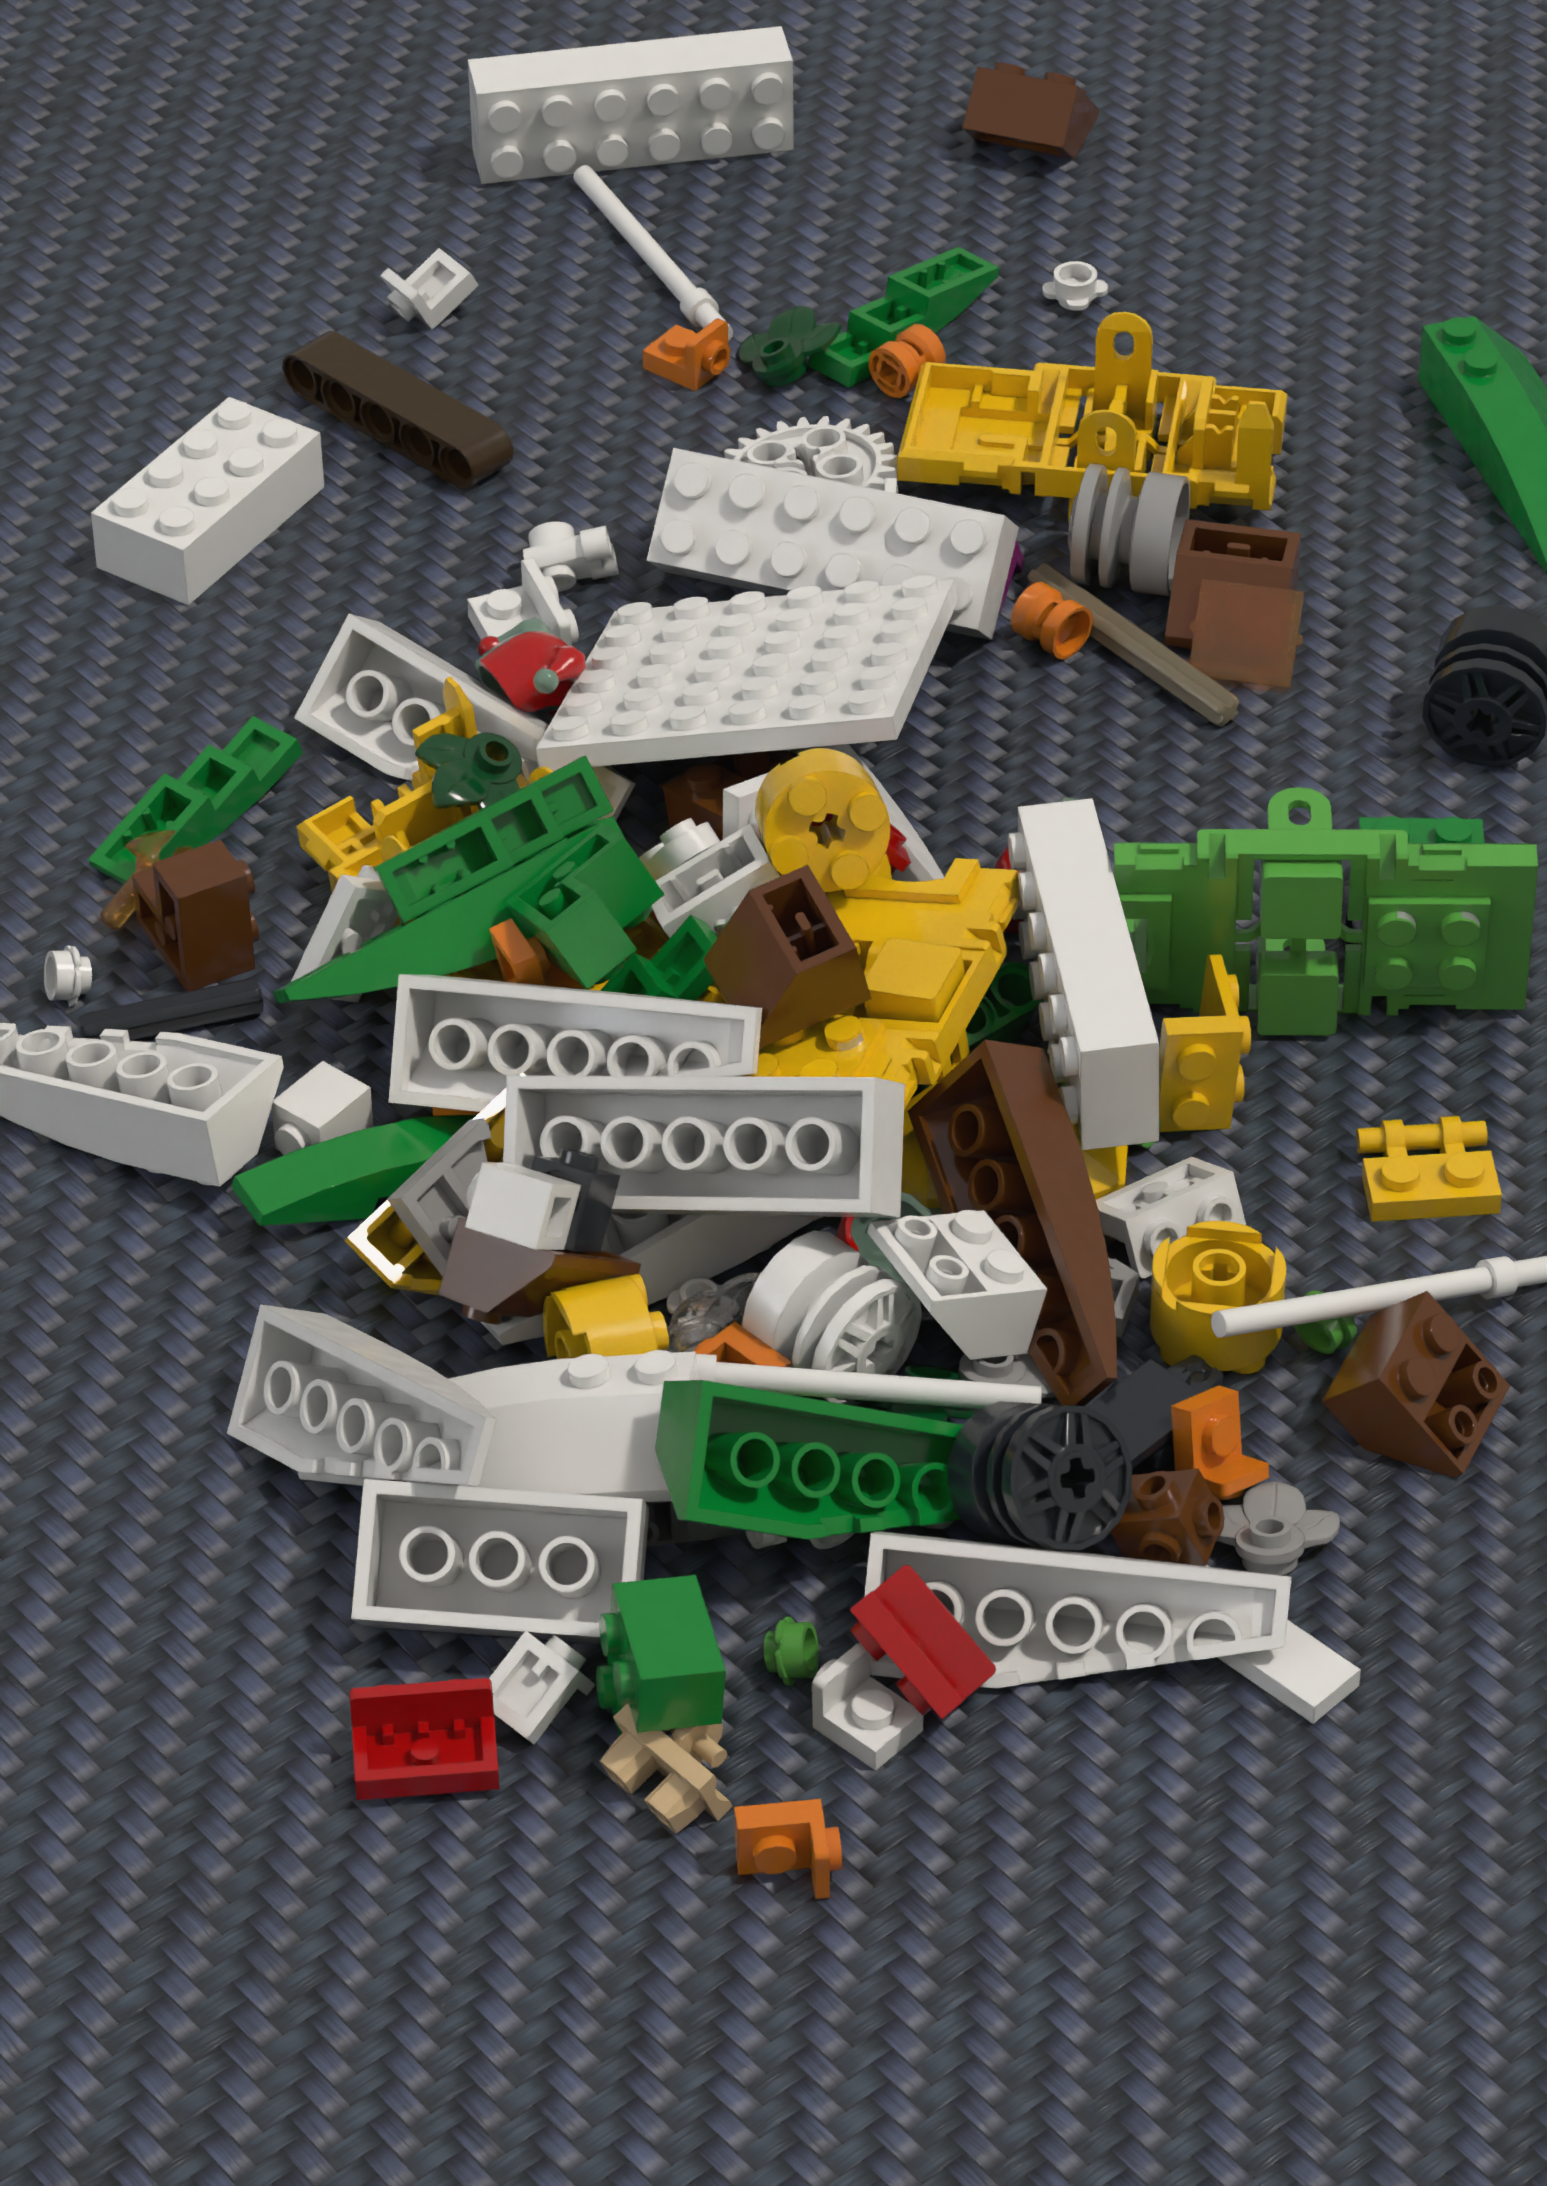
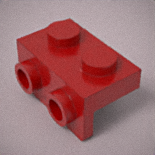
(923, 1641)
(424, 1738)

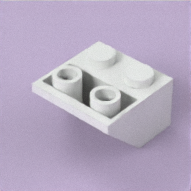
(714, 880)
(966, 1279)

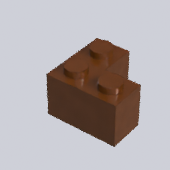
(199, 914)

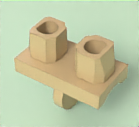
(687, 1785)

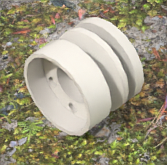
(832, 1309)

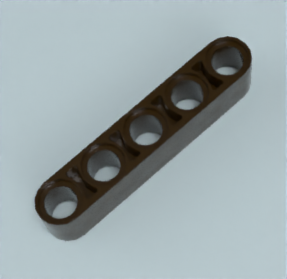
(398, 410)

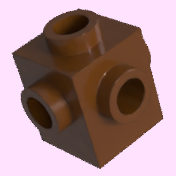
(1170, 1518)

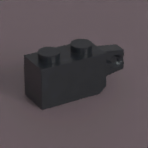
(1142, 1408)

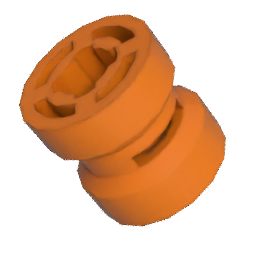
(898, 363)
(1056, 623)

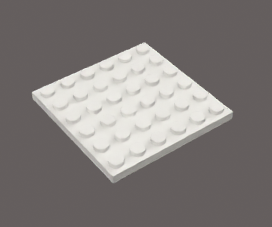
(752, 674)

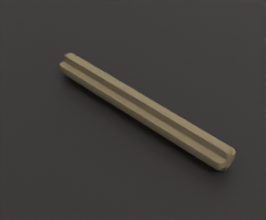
(1145, 652)

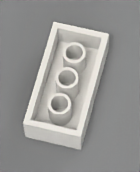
(208, 500)
(493, 1559)

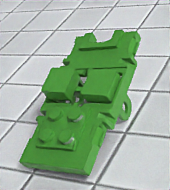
(1432, 916)

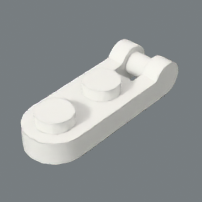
(678, 846)

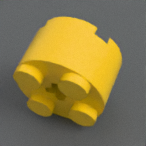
(805, 790)
(1211, 1271)
(603, 1320)

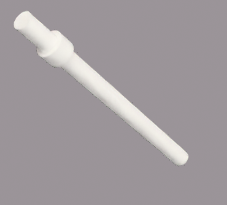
(694, 302)
(1489, 1278)
(865, 1385)

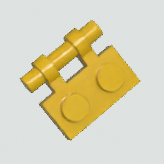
(1431, 1183)

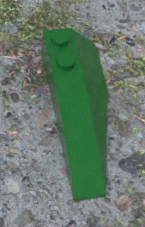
(1496, 414)
(437, 941)
(799, 1462)

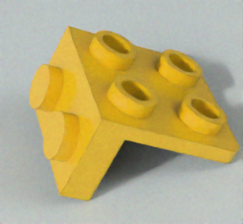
(1202, 1057)

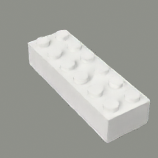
(631, 104)
(800, 530)
(1085, 975)
(721, 1140)

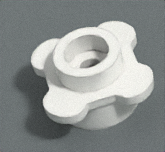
(1075, 285)

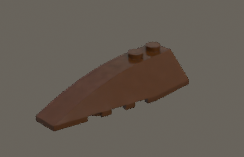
(1007, 1147)

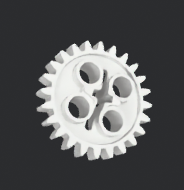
(824, 452)

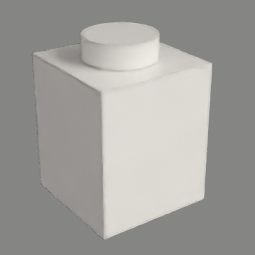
(320, 1108)
(521, 1205)

